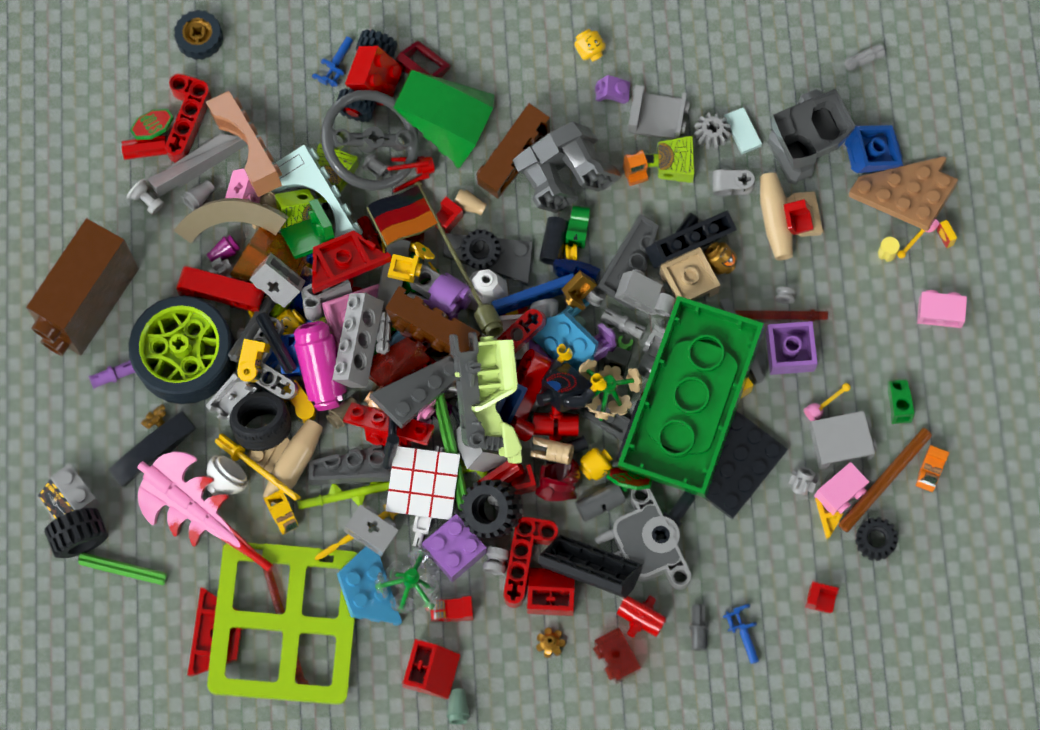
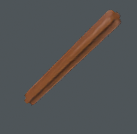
(885, 480)

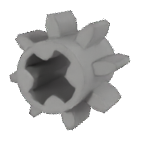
(222, 267)
(803, 481)

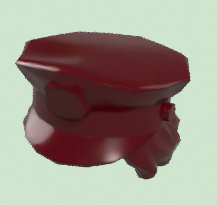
(558, 481)

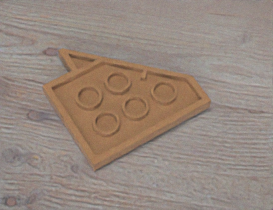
(907, 192)

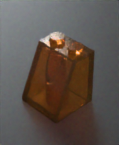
(259, 248)

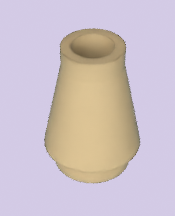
(469, 202)

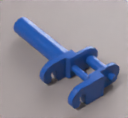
(334, 64)
(744, 633)

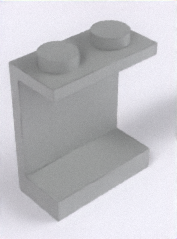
(657, 115)
(842, 438)

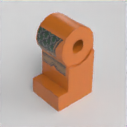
(635, 168)
(931, 468)

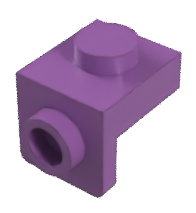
(612, 89)
(606, 341)

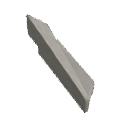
(196, 163)

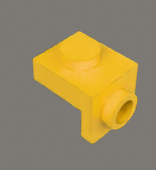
(404, 268)

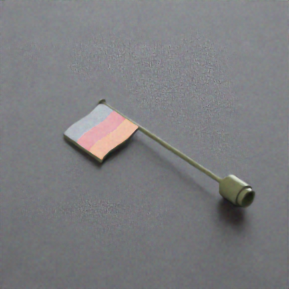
(411, 215)

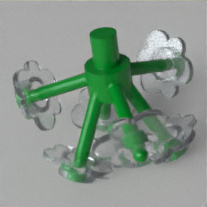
(410, 578)

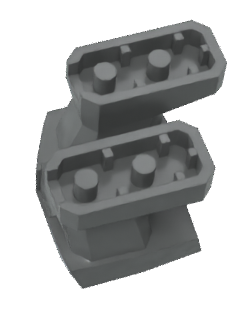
(808, 132)
(564, 147)

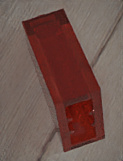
(401, 360)

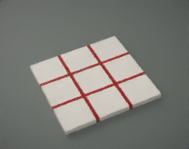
(423, 483)

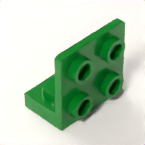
(308, 233)

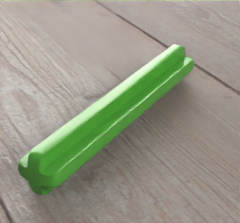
(122, 568)

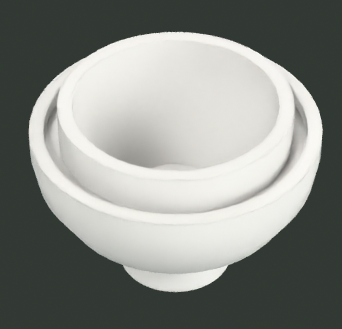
(227, 475)

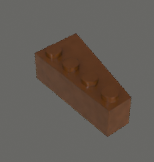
(500, 168)
(426, 324)

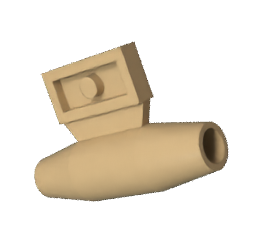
(771, 201)
(289, 457)

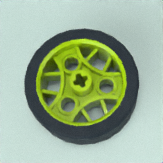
(181, 349)

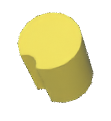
(888, 249)

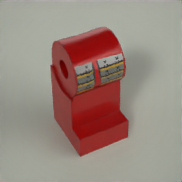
(453, 610)

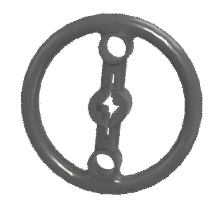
(329, 141)

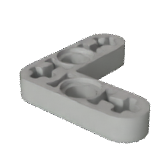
(265, 368)

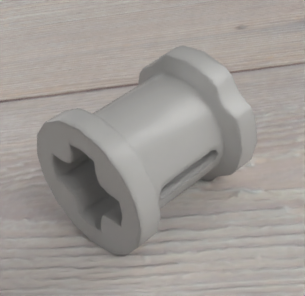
(375, 167)

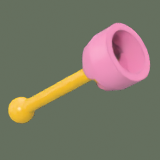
(902, 253)
(815, 411)

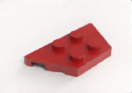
(344, 259)
(203, 635)

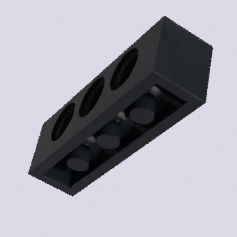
(690, 239)

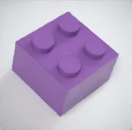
(791, 348)
(454, 548)

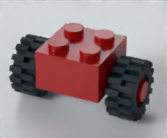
(371, 70)

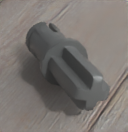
(698, 627)

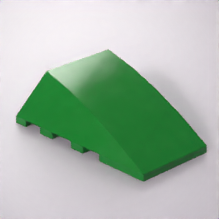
(445, 113)

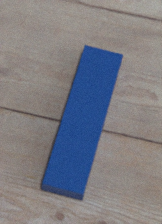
(528, 296)

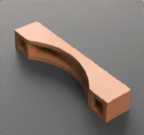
(259, 167)

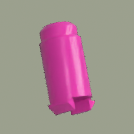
(317, 360)

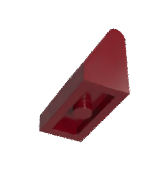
(408, 64)

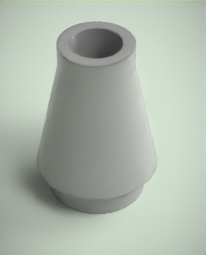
(198, 195)

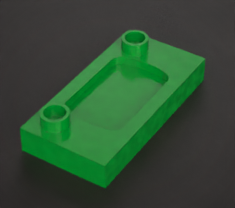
(691, 396)

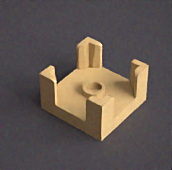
(690, 276)

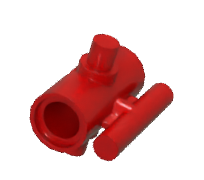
(556, 424)
(641, 616)

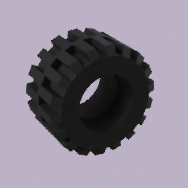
(474, 508)
(76, 532)

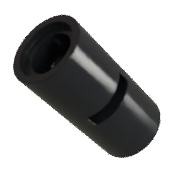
(553, 240)

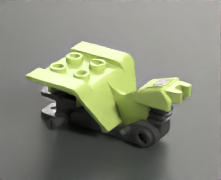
(482, 379)

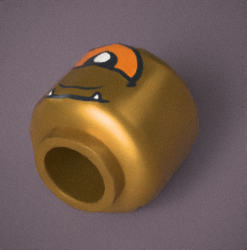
(721, 258)

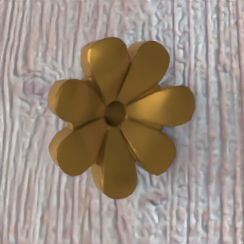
(155, 418)
(552, 647)

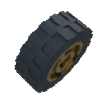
(198, 34)

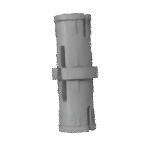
(623, 323)

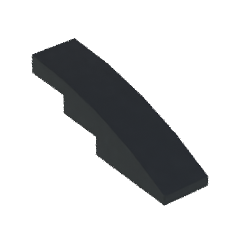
(152, 447)

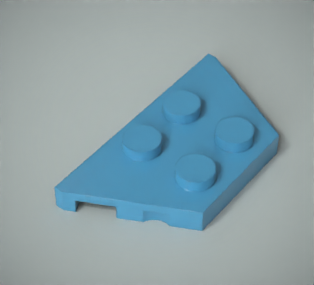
(567, 331)
(359, 589)

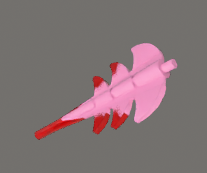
(165, 485)

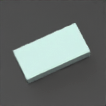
(743, 131)

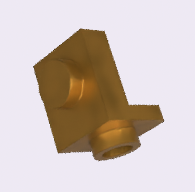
(578, 289)

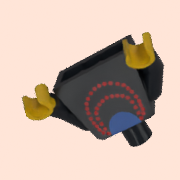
(565, 386)

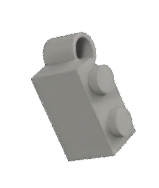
(644, 293)
(312, 302)

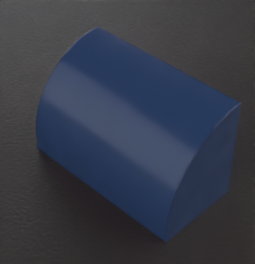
(509, 405)

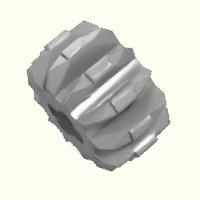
(706, 135)

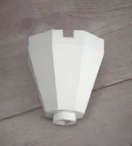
(488, 287)

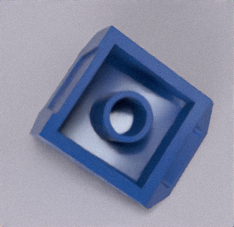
(873, 149)

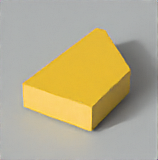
(828, 520)

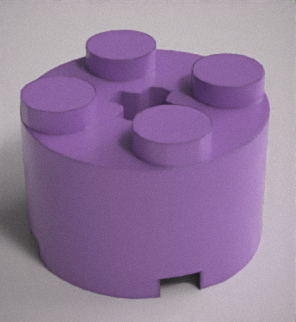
(449, 295)

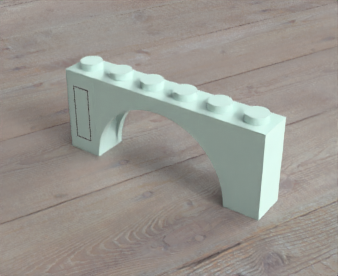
(303, 171)

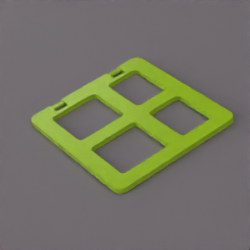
(290, 623)

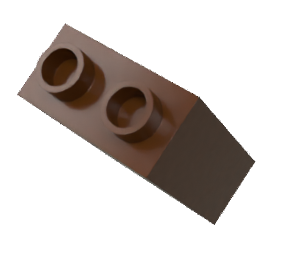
(81, 289)

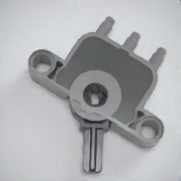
(637, 534)

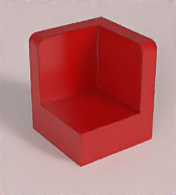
(449, 214)
(798, 217)
(525, 483)
(821, 597)

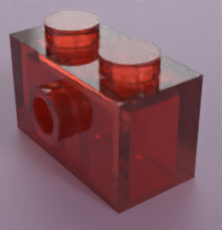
(616, 655)

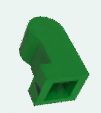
(578, 226)
(900, 402)

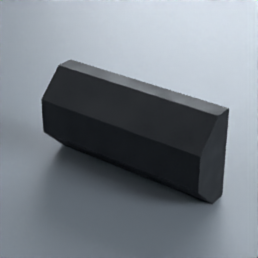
(591, 565)

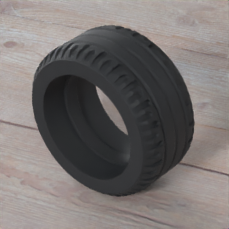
(264, 437)

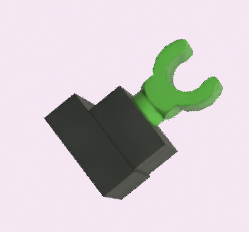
(620, 356)

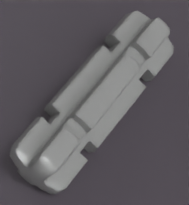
(864, 57)
(383, 334)

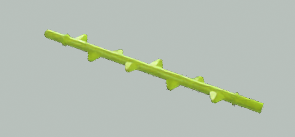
(358, 494)

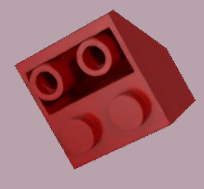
(550, 593)
(431, 669)

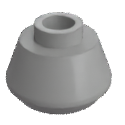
(547, 306)

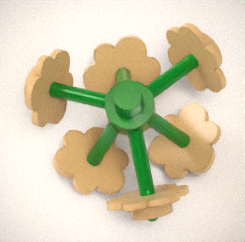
(613, 378)

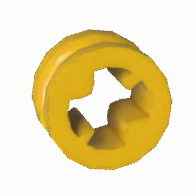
(571, 252)

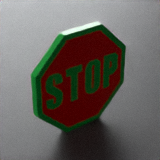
(152, 124)
(628, 480)

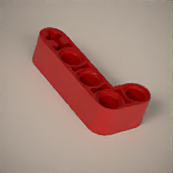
(184, 120)
(219, 288)
(527, 336)
(529, 374)
(523, 562)

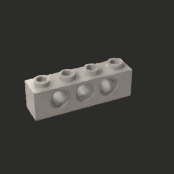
(358, 340)

